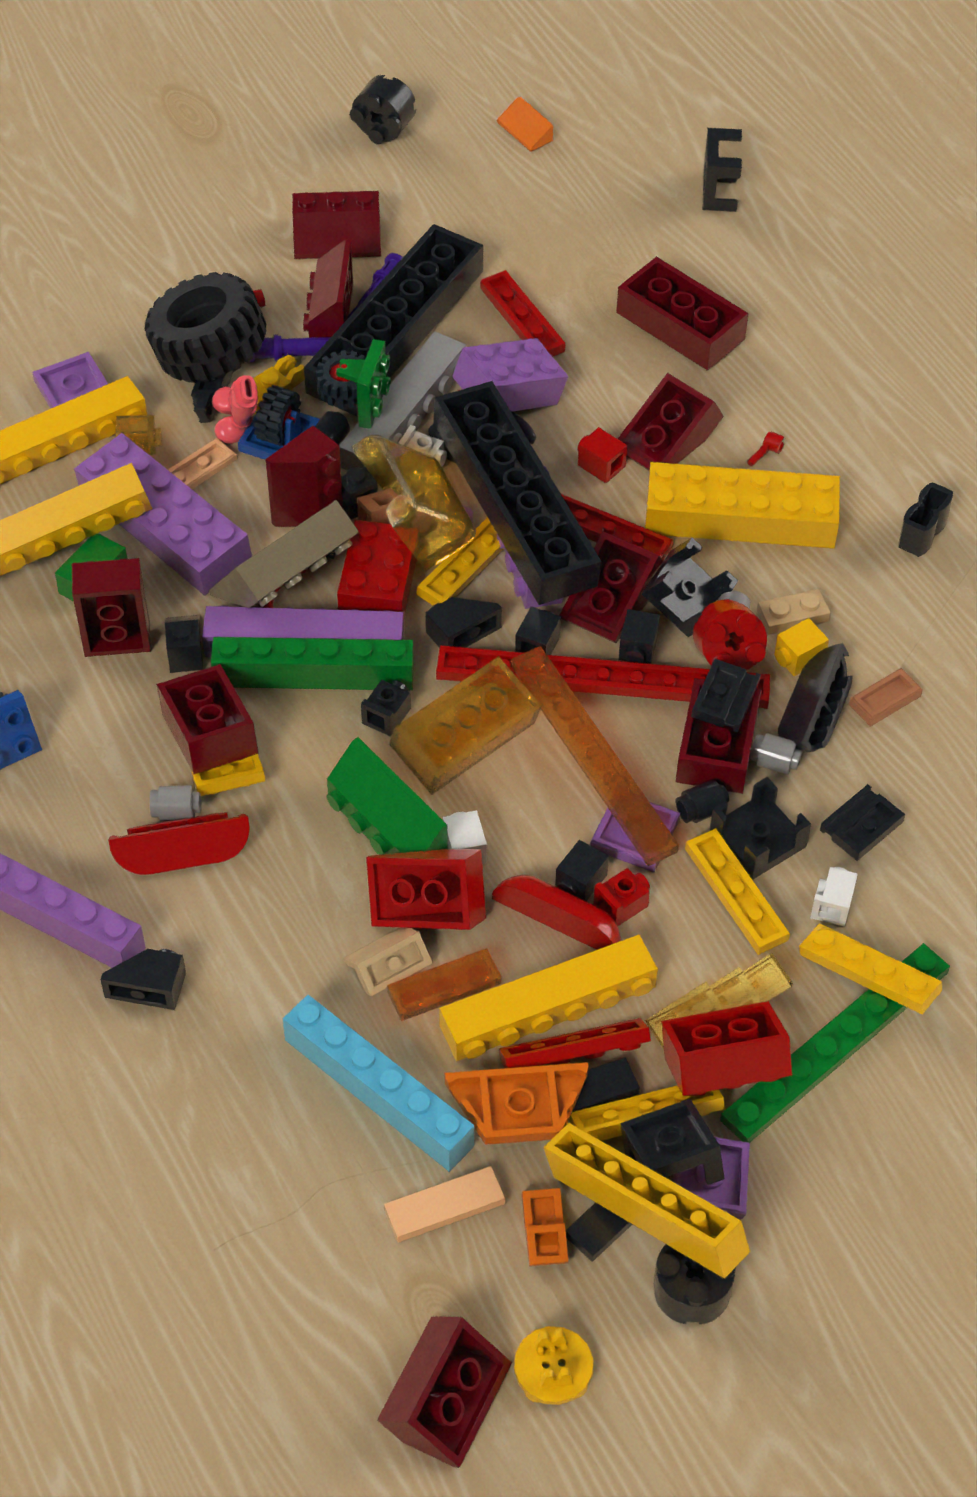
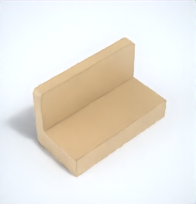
(389, 959)

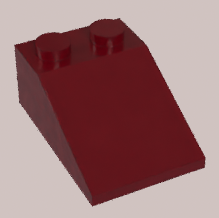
(670, 424)
(622, 580)

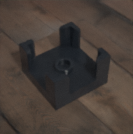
(720, 169)
(684, 589)
(760, 831)
(673, 1141)

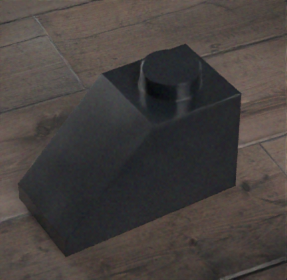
(462, 621)
(183, 643)
(147, 979)

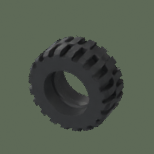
(205, 327)

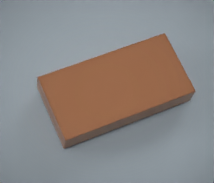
(885, 697)

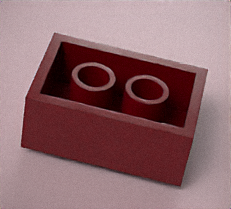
(111, 607)
(207, 719)
(716, 751)

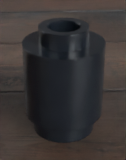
(334, 426)
(698, 802)

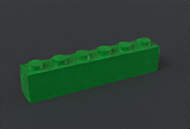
(313, 662)

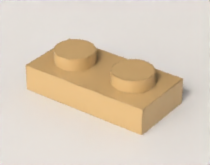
(790, 610)

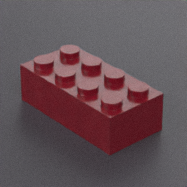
(682, 313)

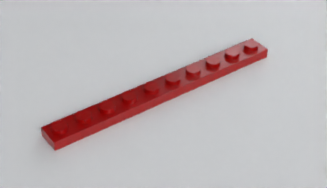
(593, 675)

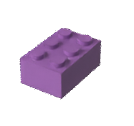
(519, 369)

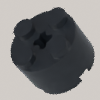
(383, 108)
(687, 1299)

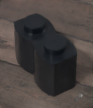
(925, 519)

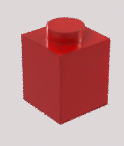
(602, 455)

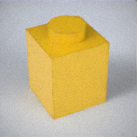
(799, 645)

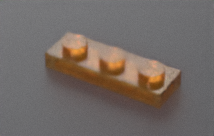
(444, 984)

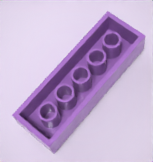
(181, 525)

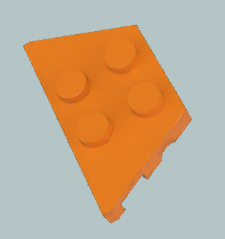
(518, 1101)

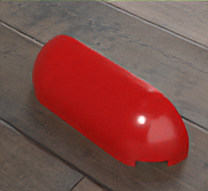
(180, 843)
(558, 910)

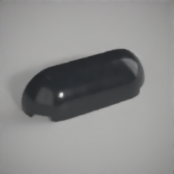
(817, 700)

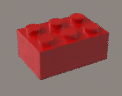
(376, 570)
(726, 1048)

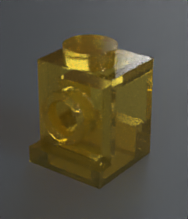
(141, 431)

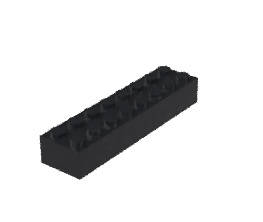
(406, 302)
(516, 493)

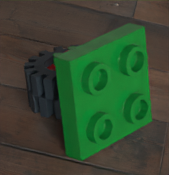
(356, 381)

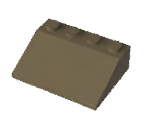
(287, 558)

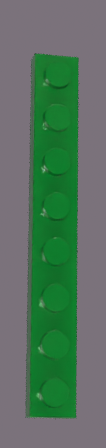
(823, 1054)

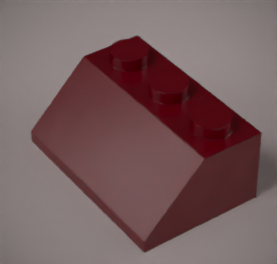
(329, 218)
(331, 293)
(303, 478)
(445, 1390)

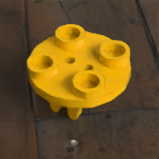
(556, 1383)

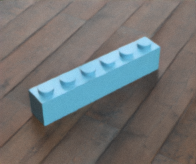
(379, 1083)

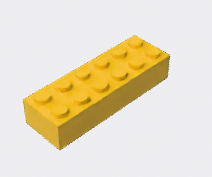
(743, 505)

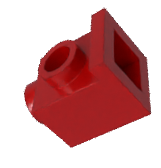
(623, 895)

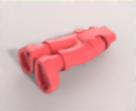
(240, 403)

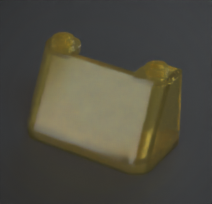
(427, 509)

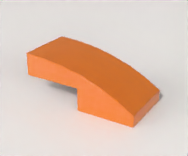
(544, 1227)

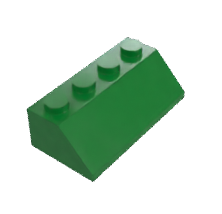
(382, 804)

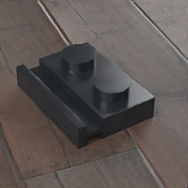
(725, 695)
(862, 822)

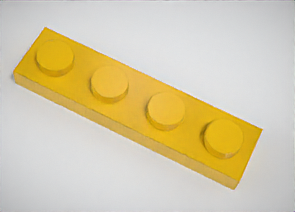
(460, 568)
(737, 891)
(871, 968)
(605, 1119)

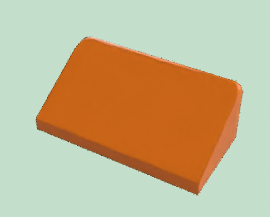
(526, 124)

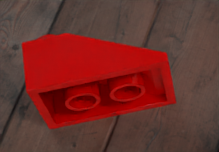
(427, 889)

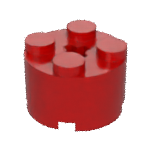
(713, 639)

